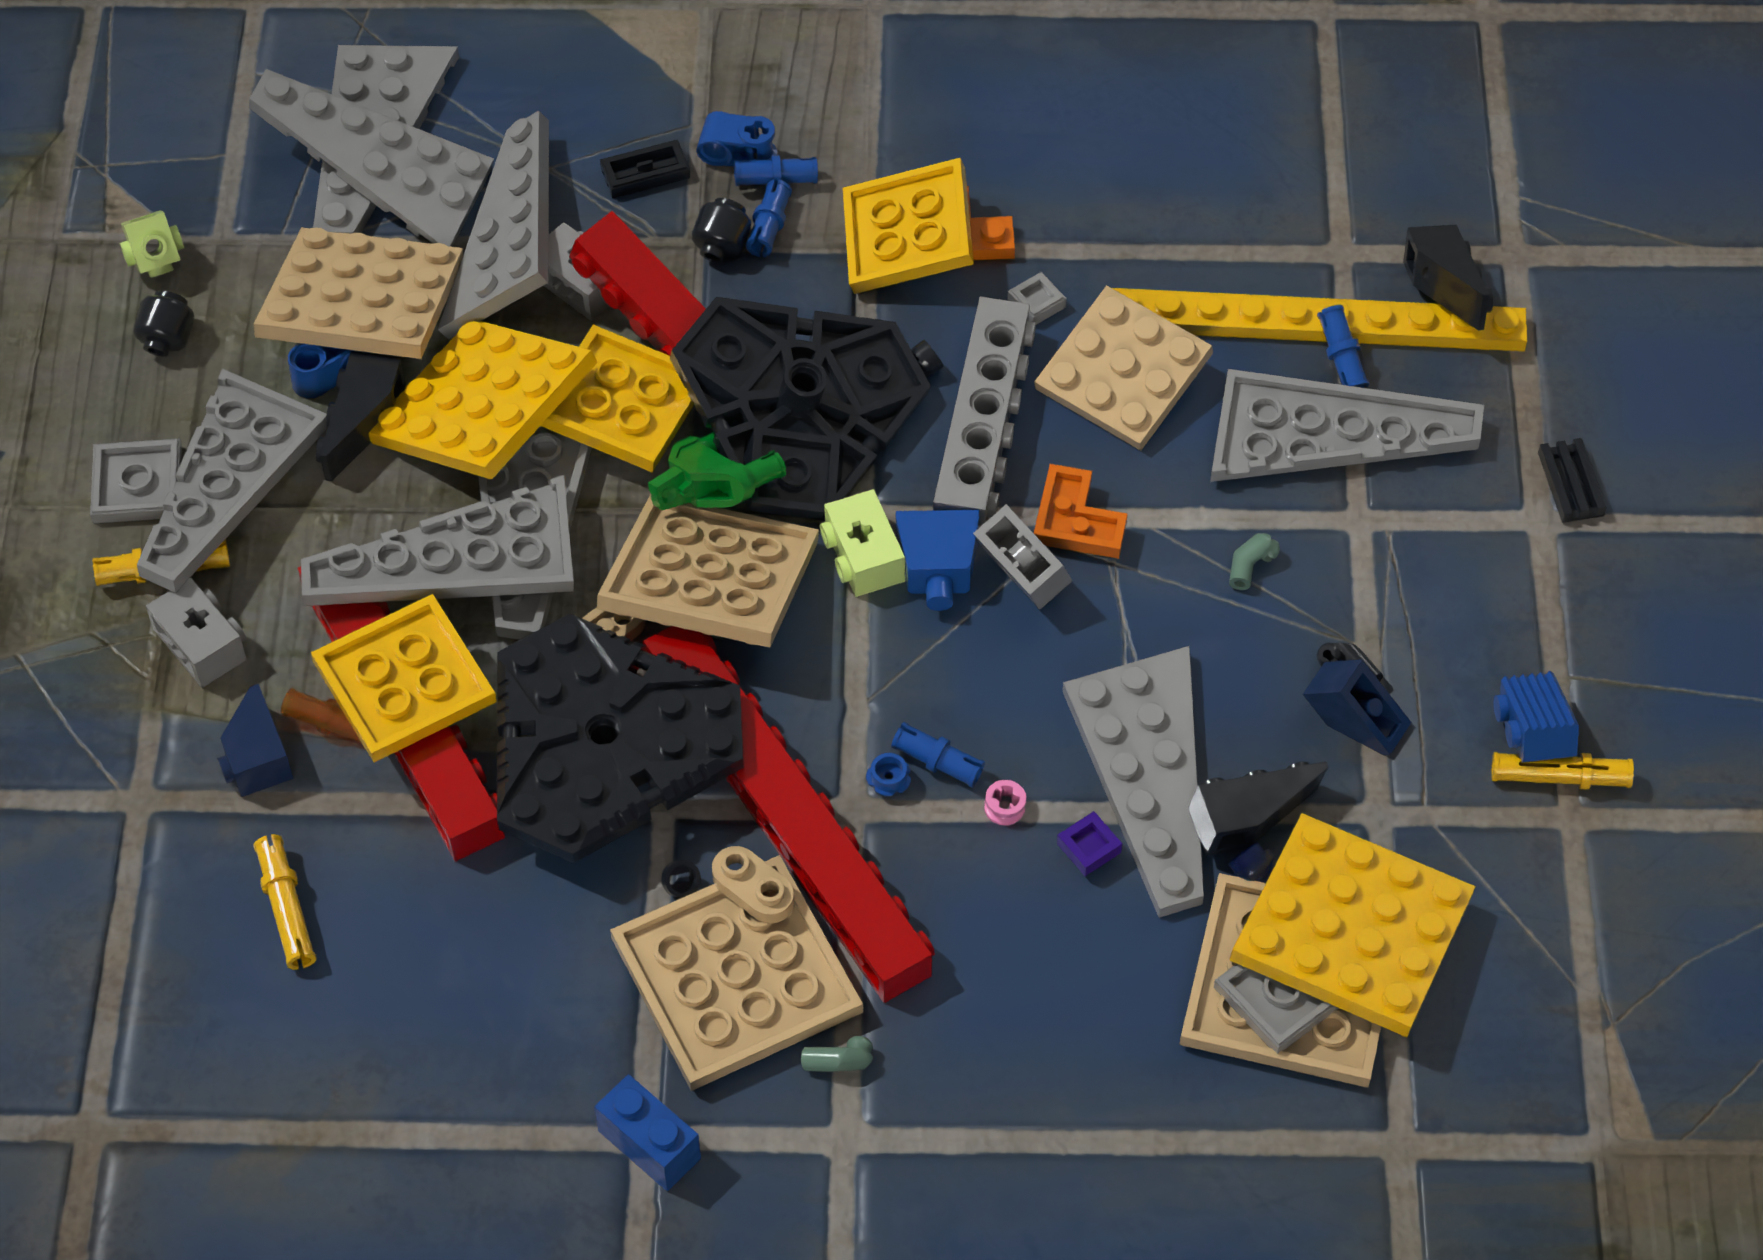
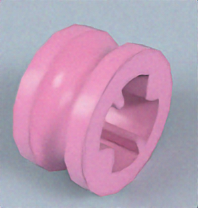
(1016, 808)

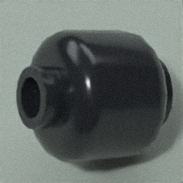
(721, 230)
(163, 323)

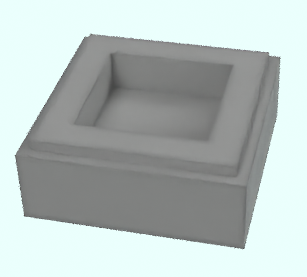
(1041, 295)

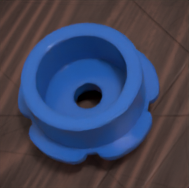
(888, 765)

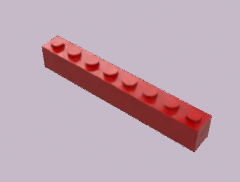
(435, 765)

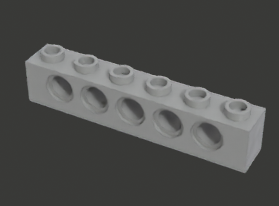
(986, 387)

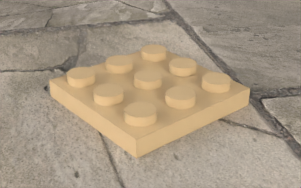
(1123, 367)

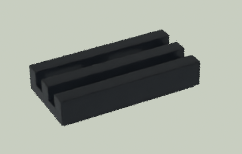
(646, 174)
(1564, 452)

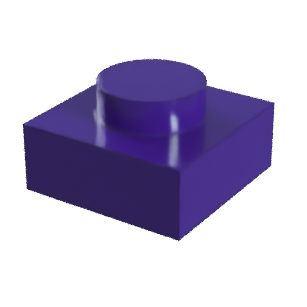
(1089, 843)

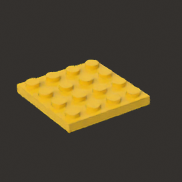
(481, 398)
(1353, 924)

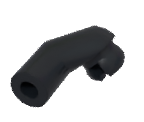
(1345, 651)

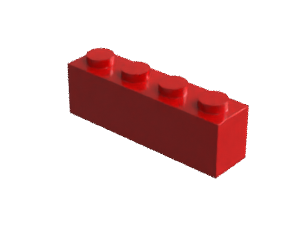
(635, 282)

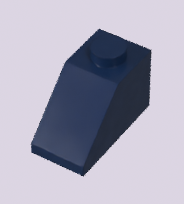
(1357, 705)
(253, 747)

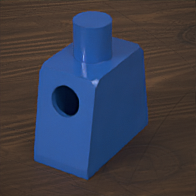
(938, 553)

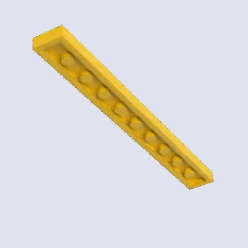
(1297, 319)

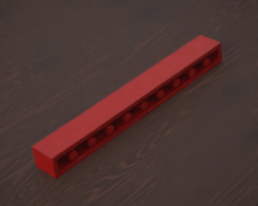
(810, 839)

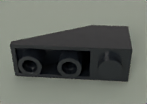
(1444, 270)
(363, 391)
(1243, 809)

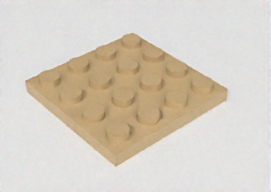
(359, 293)
(709, 571)
(732, 984)
(1335, 1049)

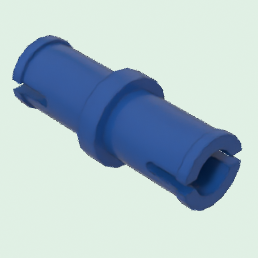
(788, 170)
(769, 218)
(1342, 347)
(938, 754)

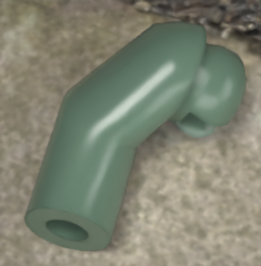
(1244, 558)
(834, 1059)

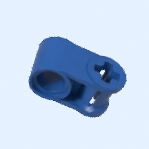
(735, 137)
(316, 368)

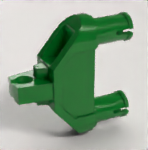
(709, 479)

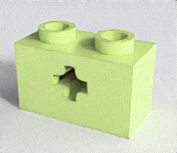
(863, 543)

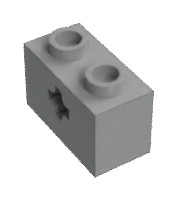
(565, 280)
(1023, 556)
(197, 632)

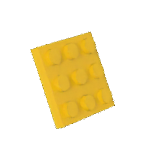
(907, 226)
(625, 403)
(403, 677)

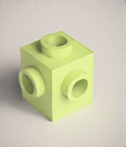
(143, 229)

